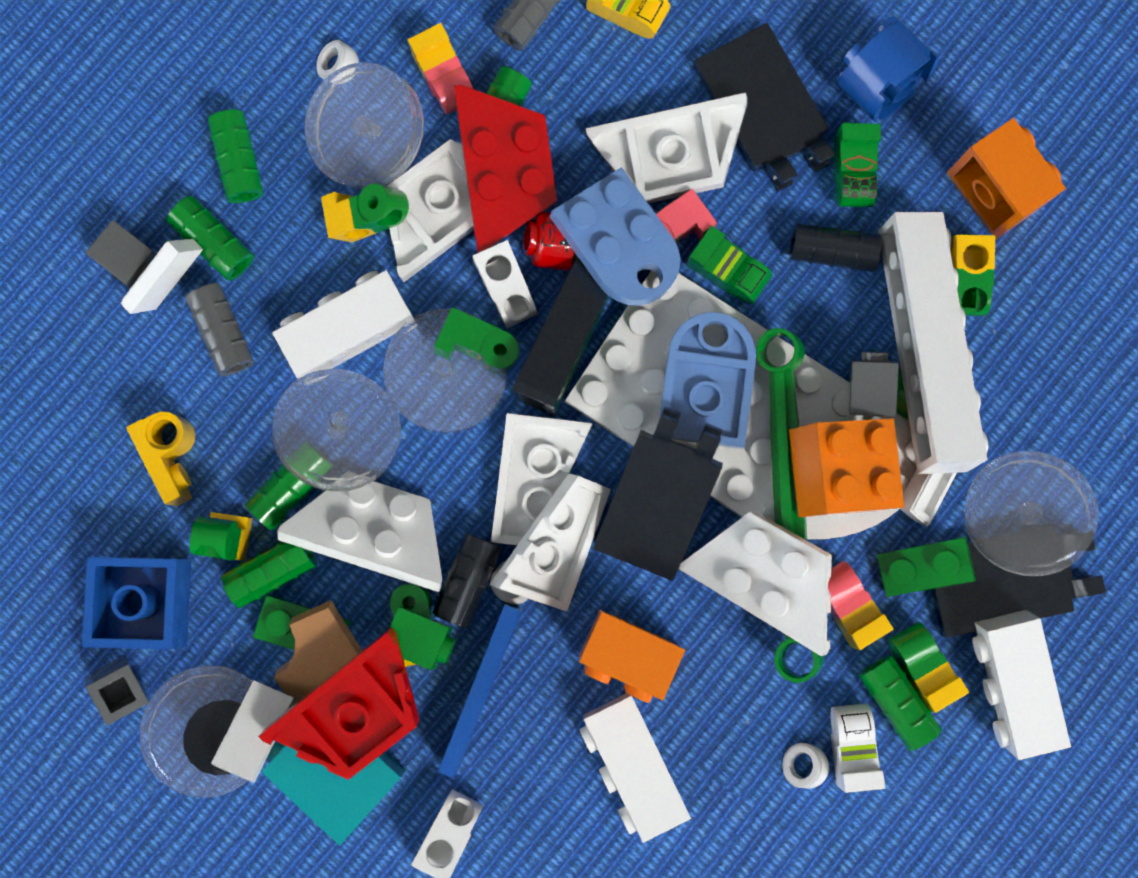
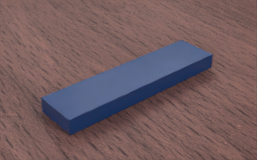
(480, 690)

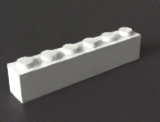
(932, 344)

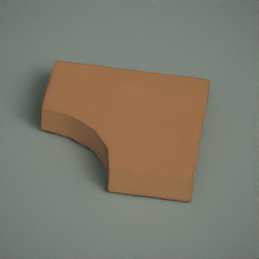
(320, 649)

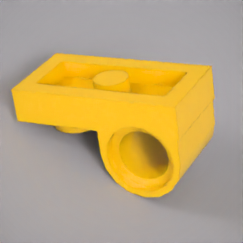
(158, 458)

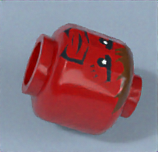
(547, 245)

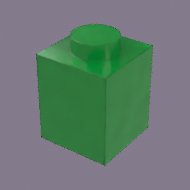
(422, 638)

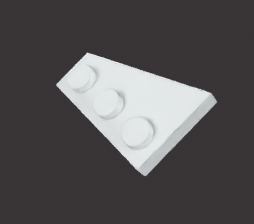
(532, 467)
(556, 545)

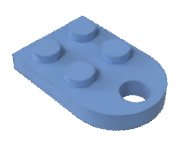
(617, 237)
(710, 381)

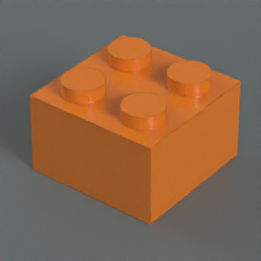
(1006, 178)
(846, 467)
(631, 656)

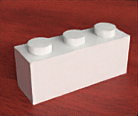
(343, 325)
(1021, 684)
(634, 768)

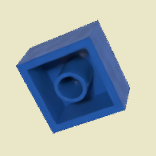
(136, 603)

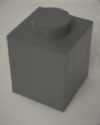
(121, 253)
(873, 385)
(115, 690)

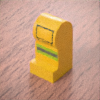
(636, 16)

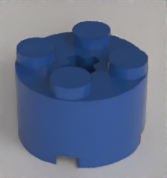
(886, 69)

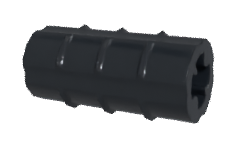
(835, 247)
(467, 580)

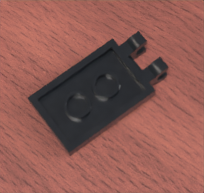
(778, 111)
(660, 498)
(1003, 592)

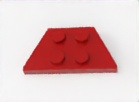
(504, 164)
(352, 712)

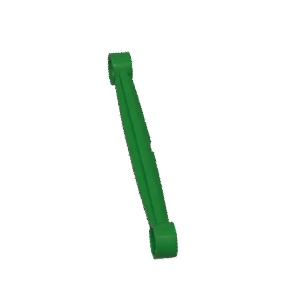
(782, 418)

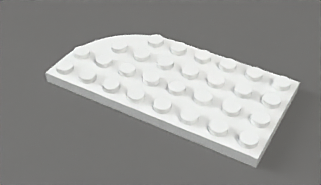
(626, 388)

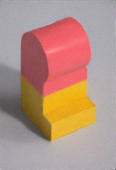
(439, 65)
(855, 609)

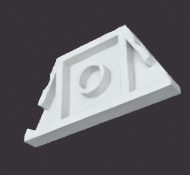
(674, 147)
(437, 209)
(371, 529)
(769, 576)

